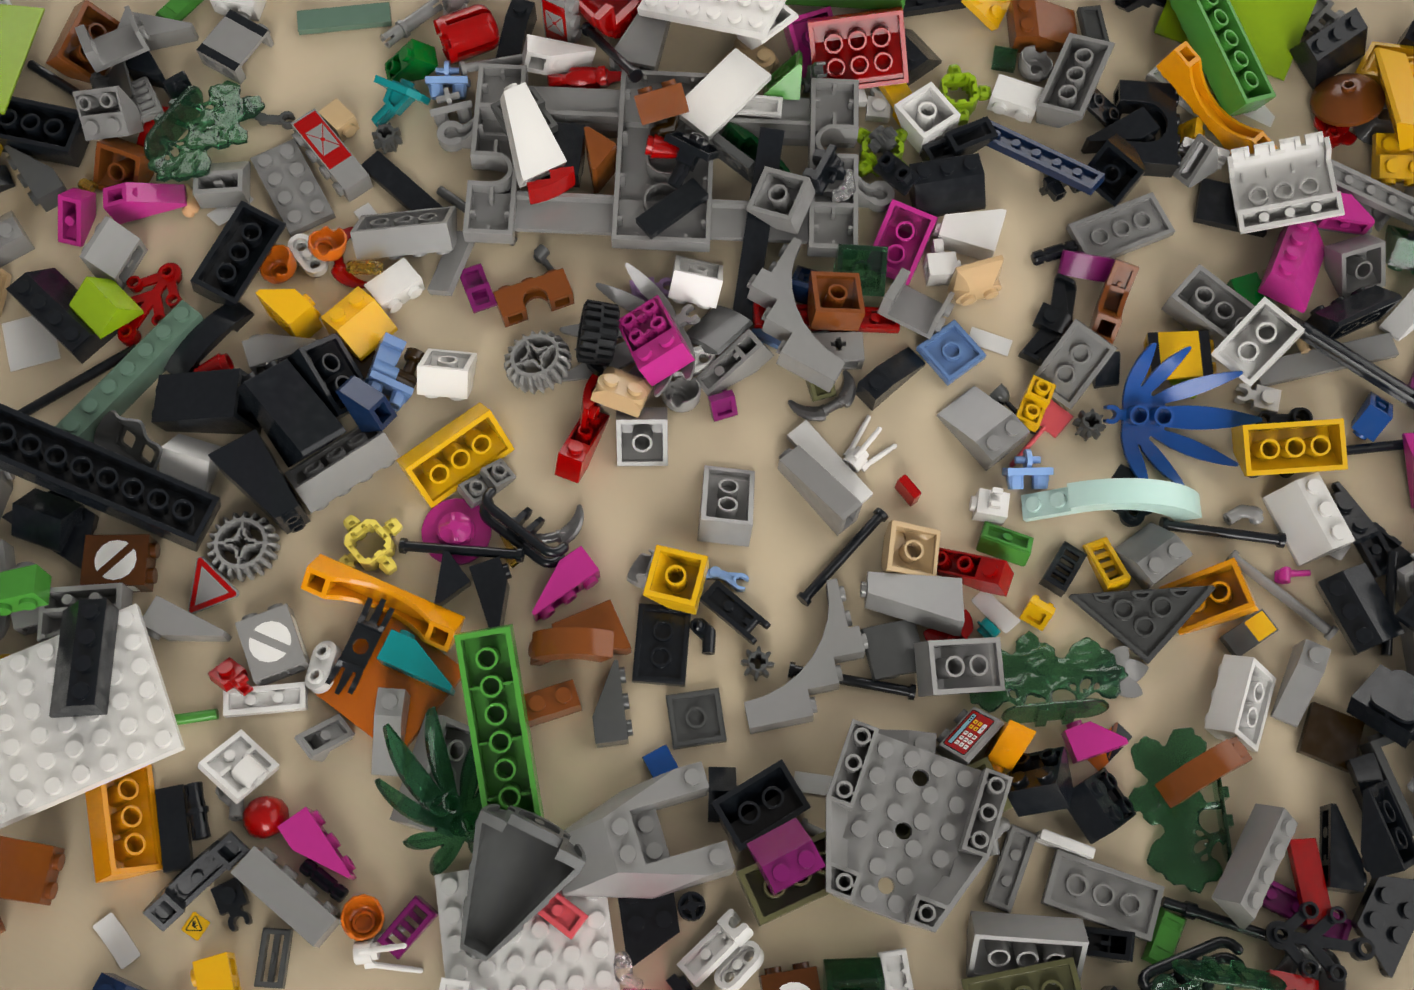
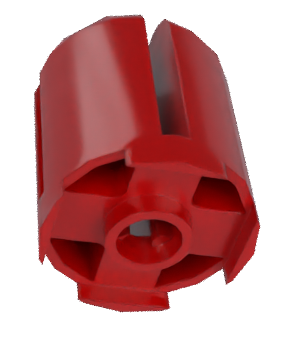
(467, 33)

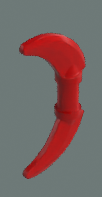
(339, 272)

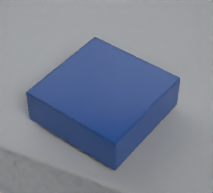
(660, 761)

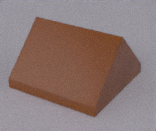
(601, 158)

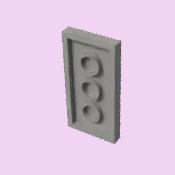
(293, 187)
(1122, 228)
(1102, 895)

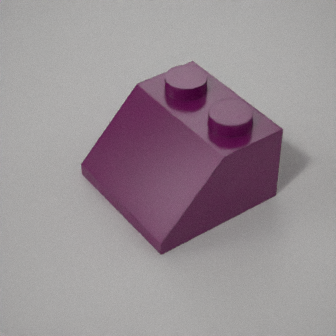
(785, 856)

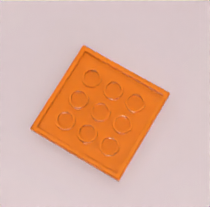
(361, 704)

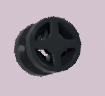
(692, 902)

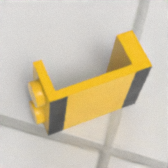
(1197, 361)

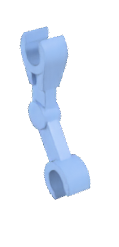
(728, 577)

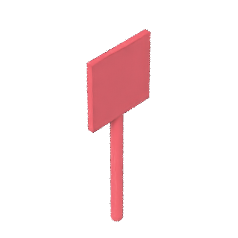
(1053, 422)

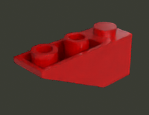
(579, 449)
(976, 571)

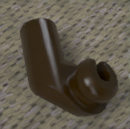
(670, 126)

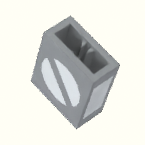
(272, 644)

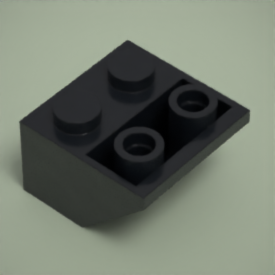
(1041, 782)
(1100, 806)

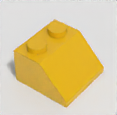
(291, 311)
(358, 322)
(676, 579)

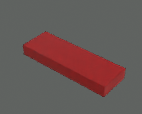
(1308, 876)

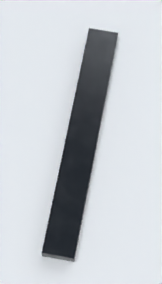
(756, 230)

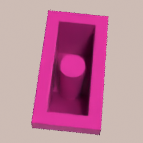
(75, 215)
(1354, 221)
(1090, 740)

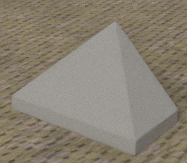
(1198, 162)

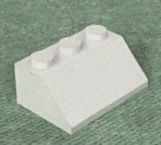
(1308, 519)
(1240, 701)

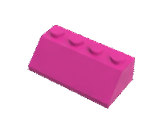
(1294, 266)

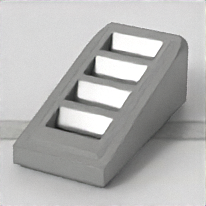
(145, 99)

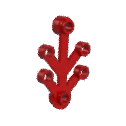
(167, 277)

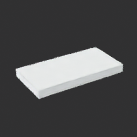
(723, 93)

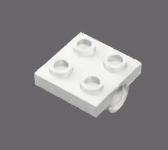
(238, 766)

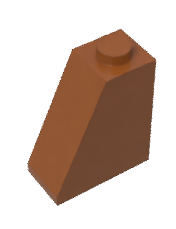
(600, 617)

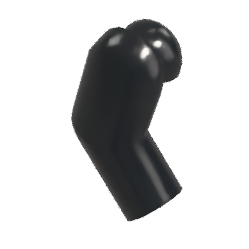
(705, 633)

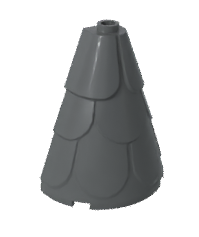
(513, 875)

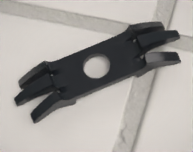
(357, 662)

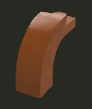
(1112, 299)
(570, 643)
(1203, 771)

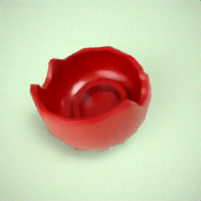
(264, 816)

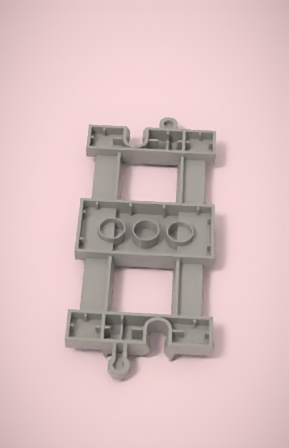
(500, 209)

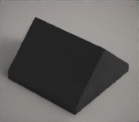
(45, 519)

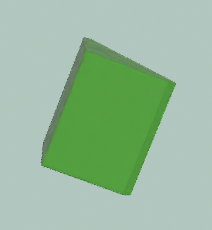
(786, 79)

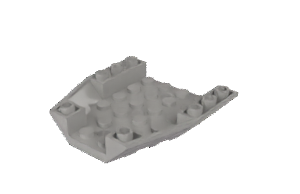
(948, 821)

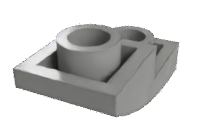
(492, 475)

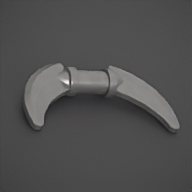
(819, 413)
(568, 532)

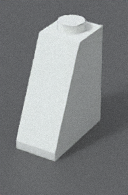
(971, 232)

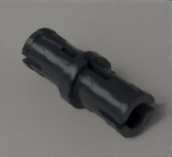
(197, 811)

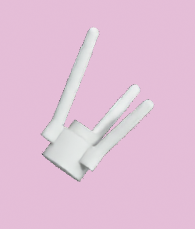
(857, 457)
(370, 950)

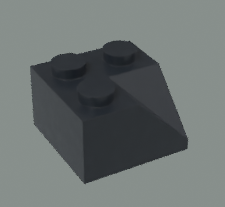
(1121, 168)

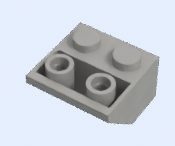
(107, 113)
(224, 185)
(113, 252)

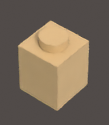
(340, 119)

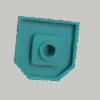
(397, 99)

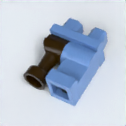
(388, 378)

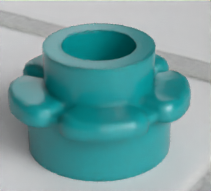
(987, 628)

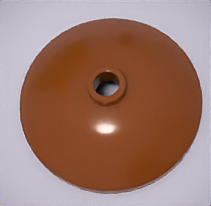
(1347, 100)

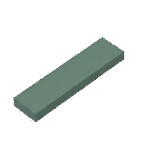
(344, 18)

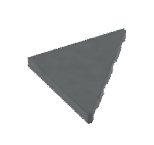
(1143, 617)

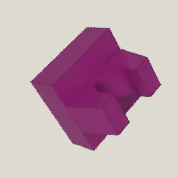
(722, 405)

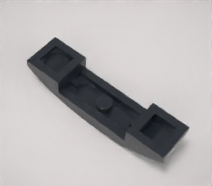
(207, 337)
(194, 879)

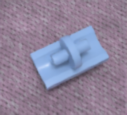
(437, 83)
(1040, 475)

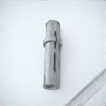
(404, 27)

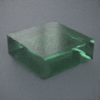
(1004, 59)

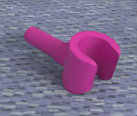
(1284, 575)

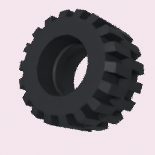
(597, 333)

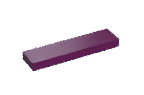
(1285, 903)

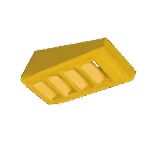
(1119, 576)

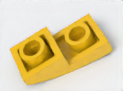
(1034, 402)

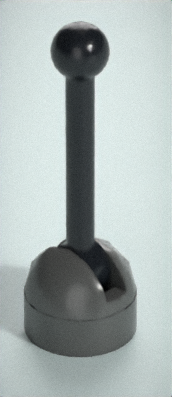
(1002, 396)

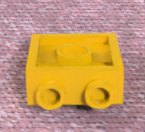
(1389, 163)

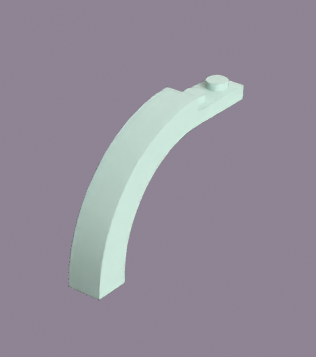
(1139, 494)

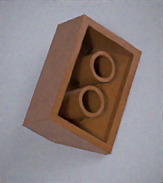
(68, 53)

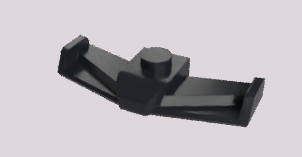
(1052, 321)

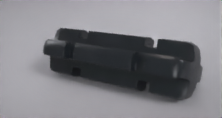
(1053, 252)
(323, 880)

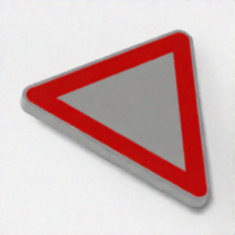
(209, 587)

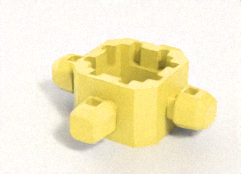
(358, 531)

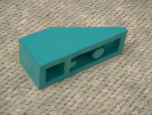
(406, 656)

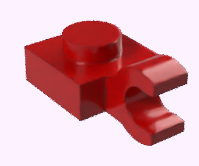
(231, 675)

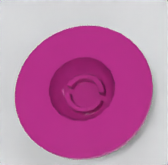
(455, 524)

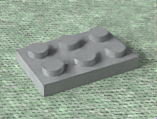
(1075, 362)

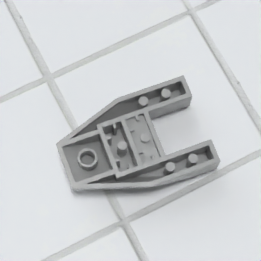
(628, 846)

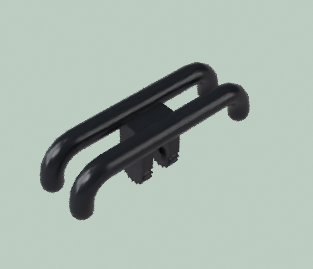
(519, 535)
(1192, 953)

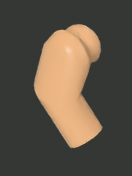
(192, 204)

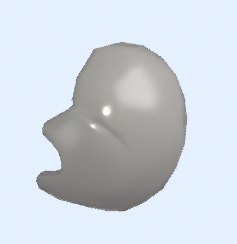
(1034, 65)
(682, 394)
(640, 569)

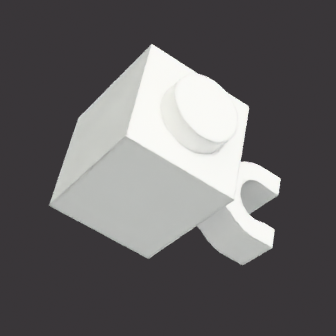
(939, 264)
(990, 505)

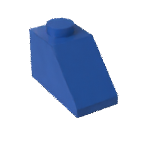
(1372, 417)

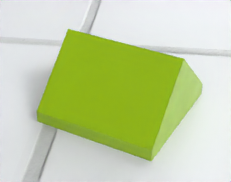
(104, 305)

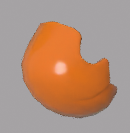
(327, 243)
(279, 265)
(362, 917)

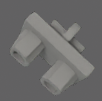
(441, 113)

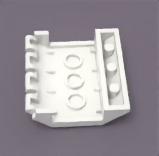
(1283, 183)

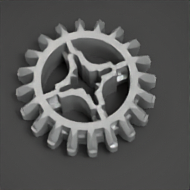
(526, 372)
(224, 542)

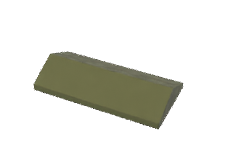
(1044, 976)

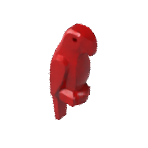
(585, 77)

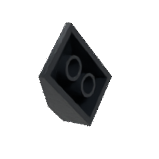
(1385, 836)

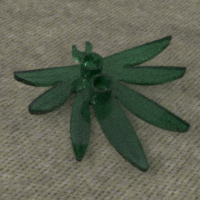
(445, 811)

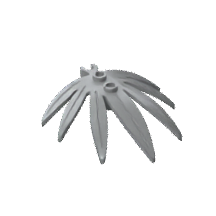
(628, 301)

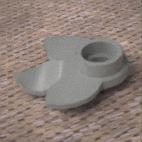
(1134, 669)

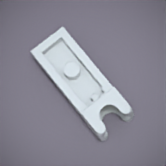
(715, 947)

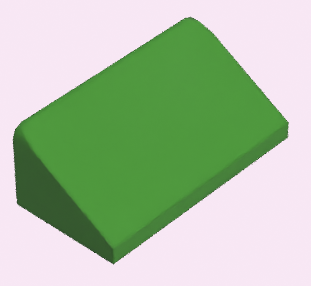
(1005, 544)

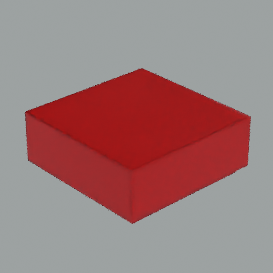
(908, 490)

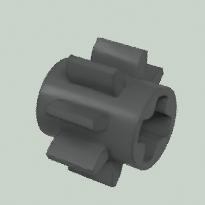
(387, 138)
(882, 139)
(1089, 424)
(751, 666)

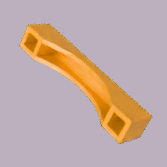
(1186, 75)
(341, 582)

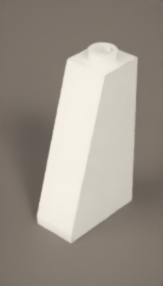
(529, 136)

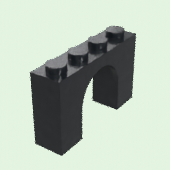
(1160, 101)

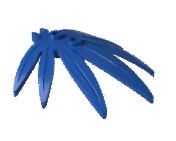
(1147, 415)

